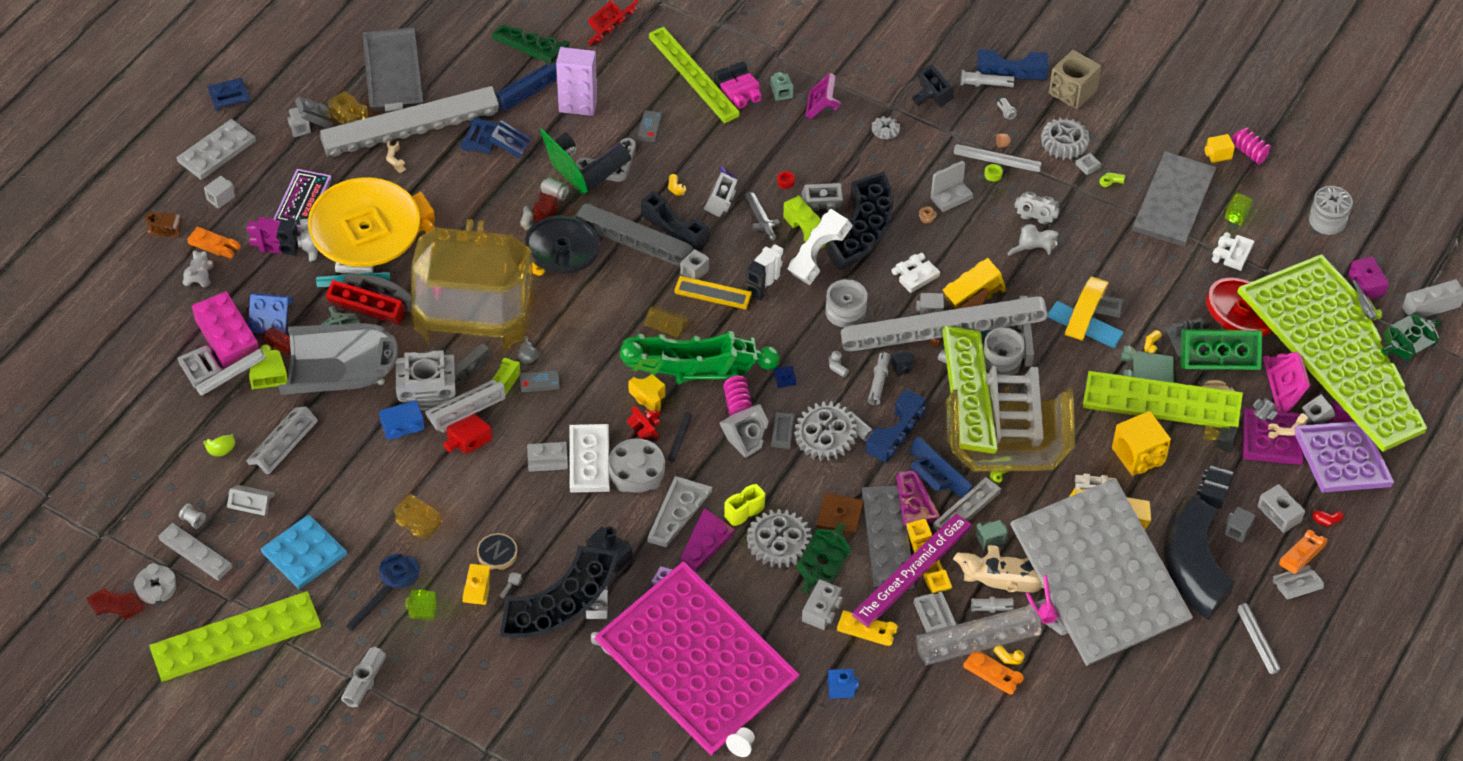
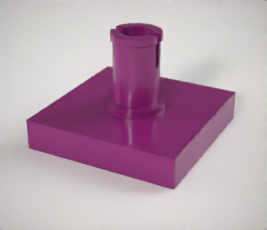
(821, 96)

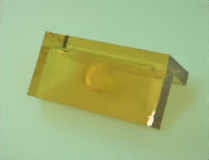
(666, 321)

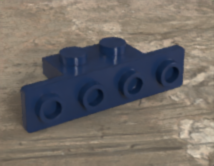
(937, 469)

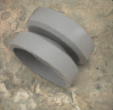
(846, 303)

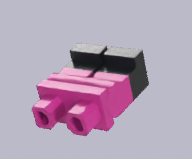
(737, 84)

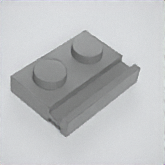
(547, 456)
(1298, 584)
(934, 612)

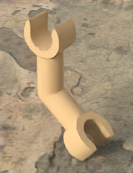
(398, 164)
(1302, 420)

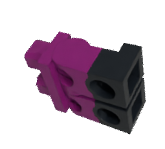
(274, 235)

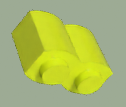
(747, 503)

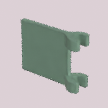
(1148, 365)

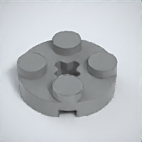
(152, 574)

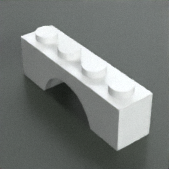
(832, 227)

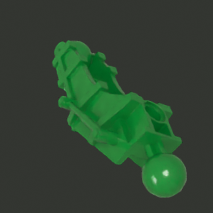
(696, 358)

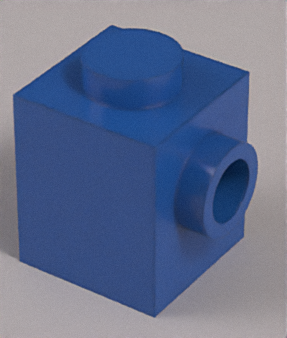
(842, 683)

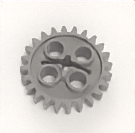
(826, 431)
(778, 538)

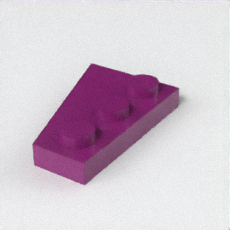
(914, 499)
(706, 540)

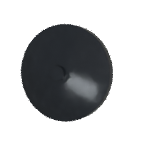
(562, 244)

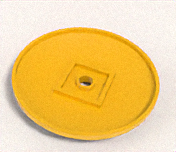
(372, 202)

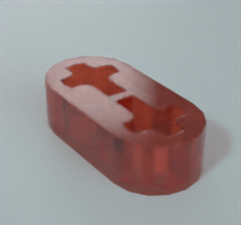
(277, 340)

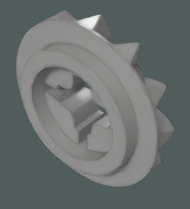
(885, 133)

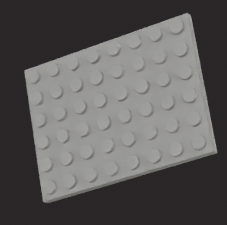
(1101, 571)

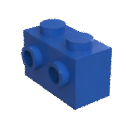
(401, 420)

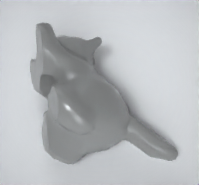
(1032, 238)
(198, 270)

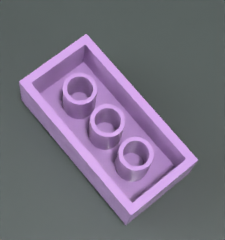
(577, 81)

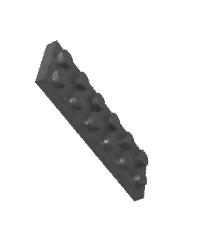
(885, 532)

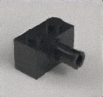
(934, 87)
(606, 539)

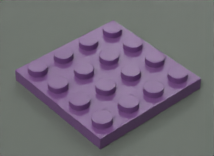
(1342, 457)

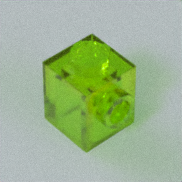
(1238, 208)
(421, 604)

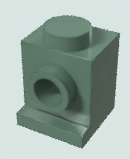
(781, 82)
(991, 534)

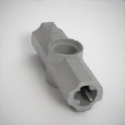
(358, 686)

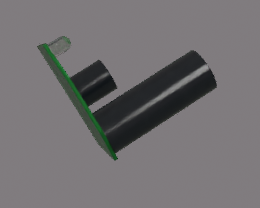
(594, 173)

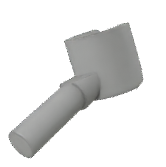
(514, 579)

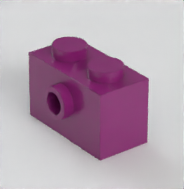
(1369, 277)

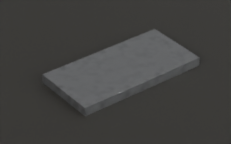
(392, 68)
(1174, 199)

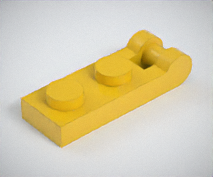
(851, 626)

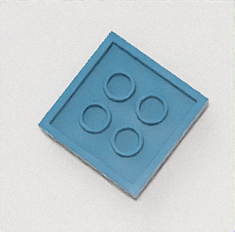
(304, 551)

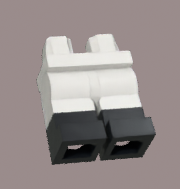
(763, 271)

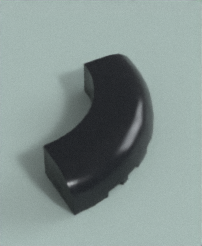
(870, 221)
(1190, 558)
(562, 601)

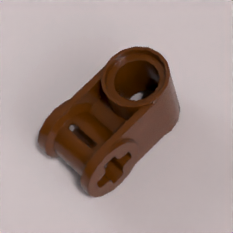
(164, 225)

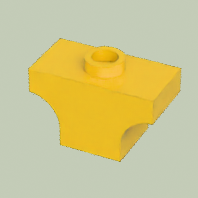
(648, 391)
(477, 584)

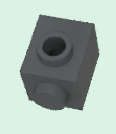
(1239, 524)

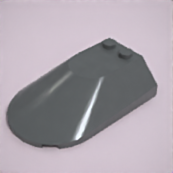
(338, 357)

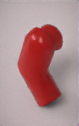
(1327, 519)

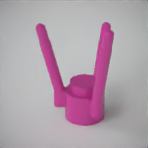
(1047, 611)

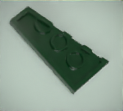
(530, 43)

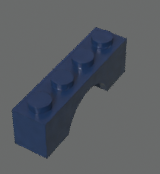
(1032, 67)
(885, 441)

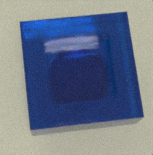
(785, 376)

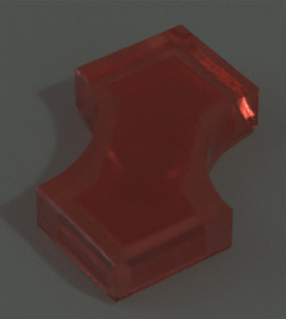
(106, 602)

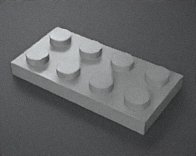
(216, 149)

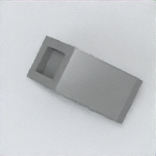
(600, 607)

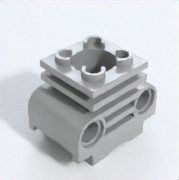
(425, 378)

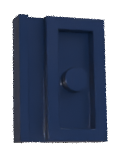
(510, 139)

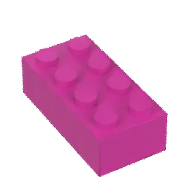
(224, 329)

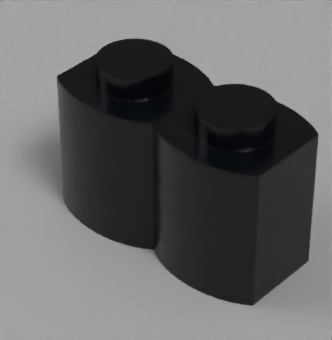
(1215, 485)

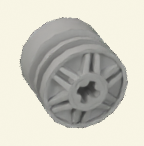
(1330, 210)
(1004, 350)

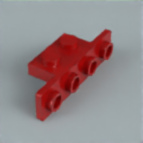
(605, 19)

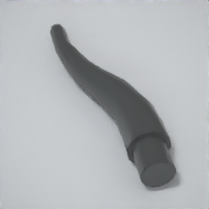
(1364, 302)

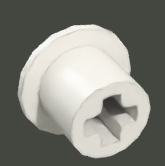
(740, 742)

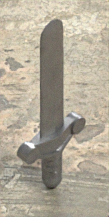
(764, 223)

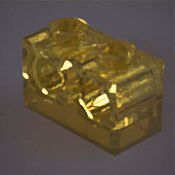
(346, 108)

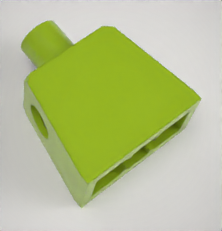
(269, 371)

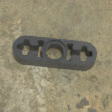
(472, 363)

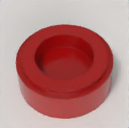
(786, 180)

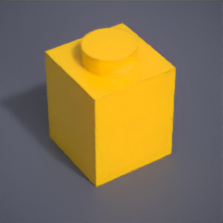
(1219, 148)

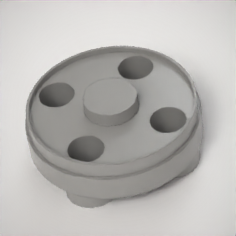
(636, 466)

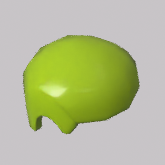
(220, 446)

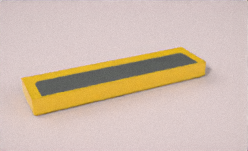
(713, 292)

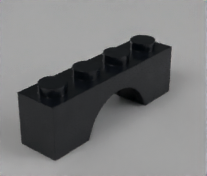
(658, 211)

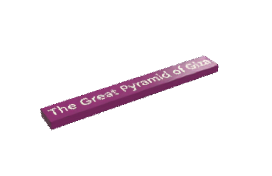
(911, 570)

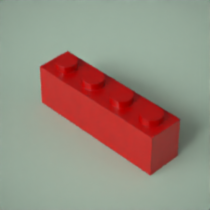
(365, 302)

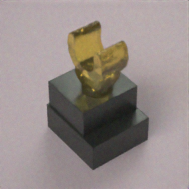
(1225, 438)

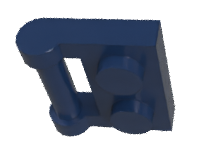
(228, 93)
(482, 141)

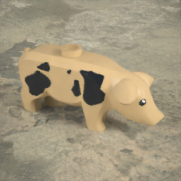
(1000, 572)

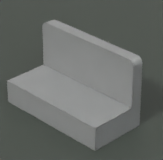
(249, 499)

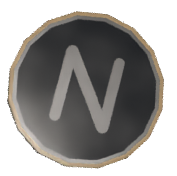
(497, 551)

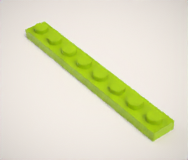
(694, 75)

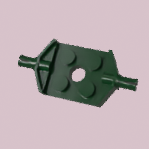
(1405, 343)
(831, 547)

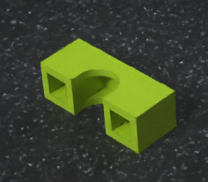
(800, 214)

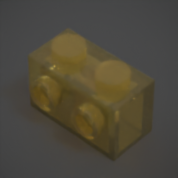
(417, 517)

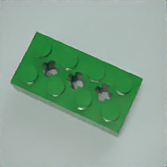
(1229, 358)

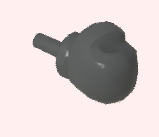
(527, 352)

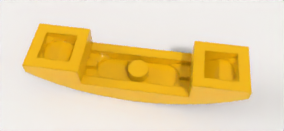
(1086, 307)
(935, 576)

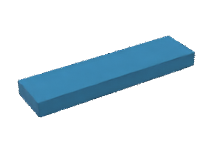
(1097, 330)

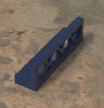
(526, 86)

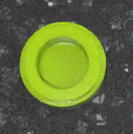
(993, 172)

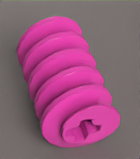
(1251, 146)
(737, 394)

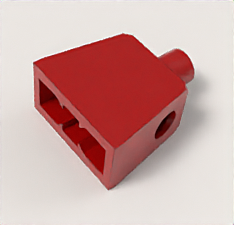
(467, 434)

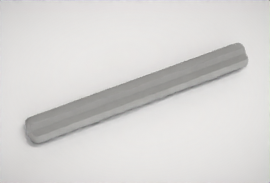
(998, 158)

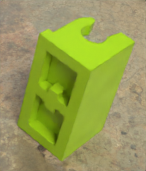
(507, 374)

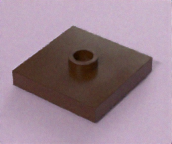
(840, 509)

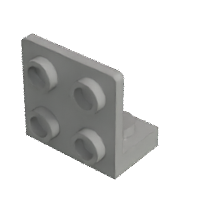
(949, 188)

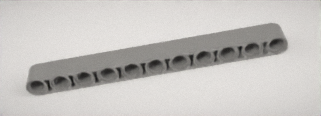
(931, 325)

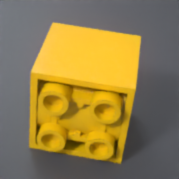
(1141, 443)

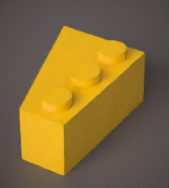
(971, 283)

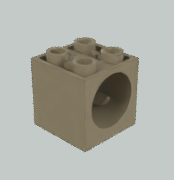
(1074, 79)

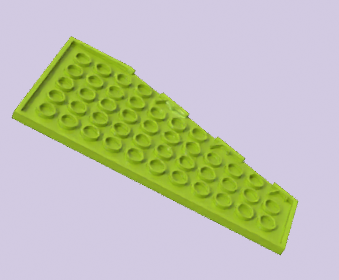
(1323, 321)

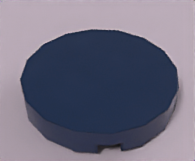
(399, 570)

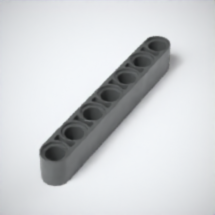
(634, 235)

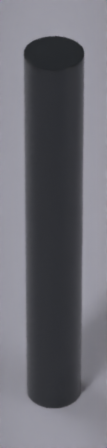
(679, 437)
(369, 607)

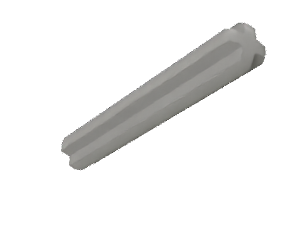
(230, 372)
(1258, 638)

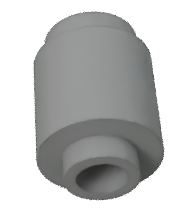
(555, 188)

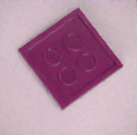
(1263, 448)

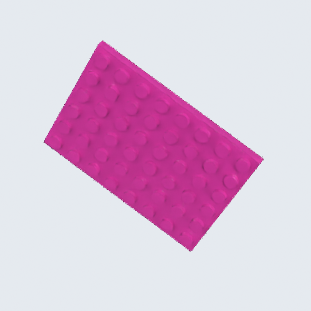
(697, 657)

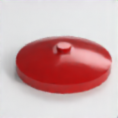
(1231, 309)

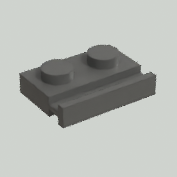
(314, 112)

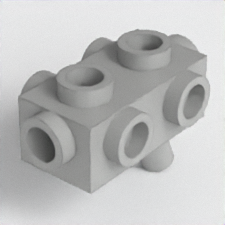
(1041, 208)

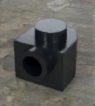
(902, 362)

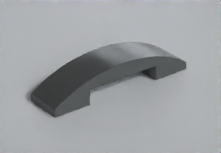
(380, 286)

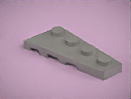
(678, 507)

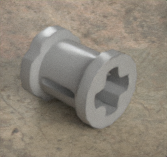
(192, 516)

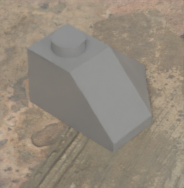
(746, 429)

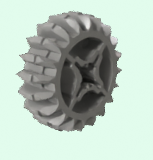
(1065, 134)

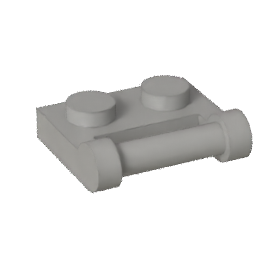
(194, 366)

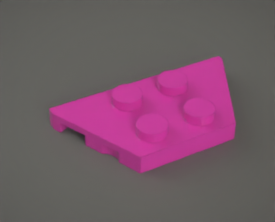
(1287, 379)

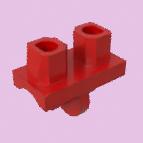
(648, 430)

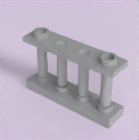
(1032, 397)

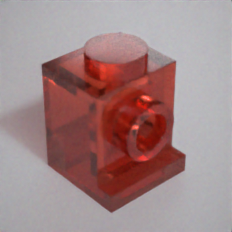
(545, 206)

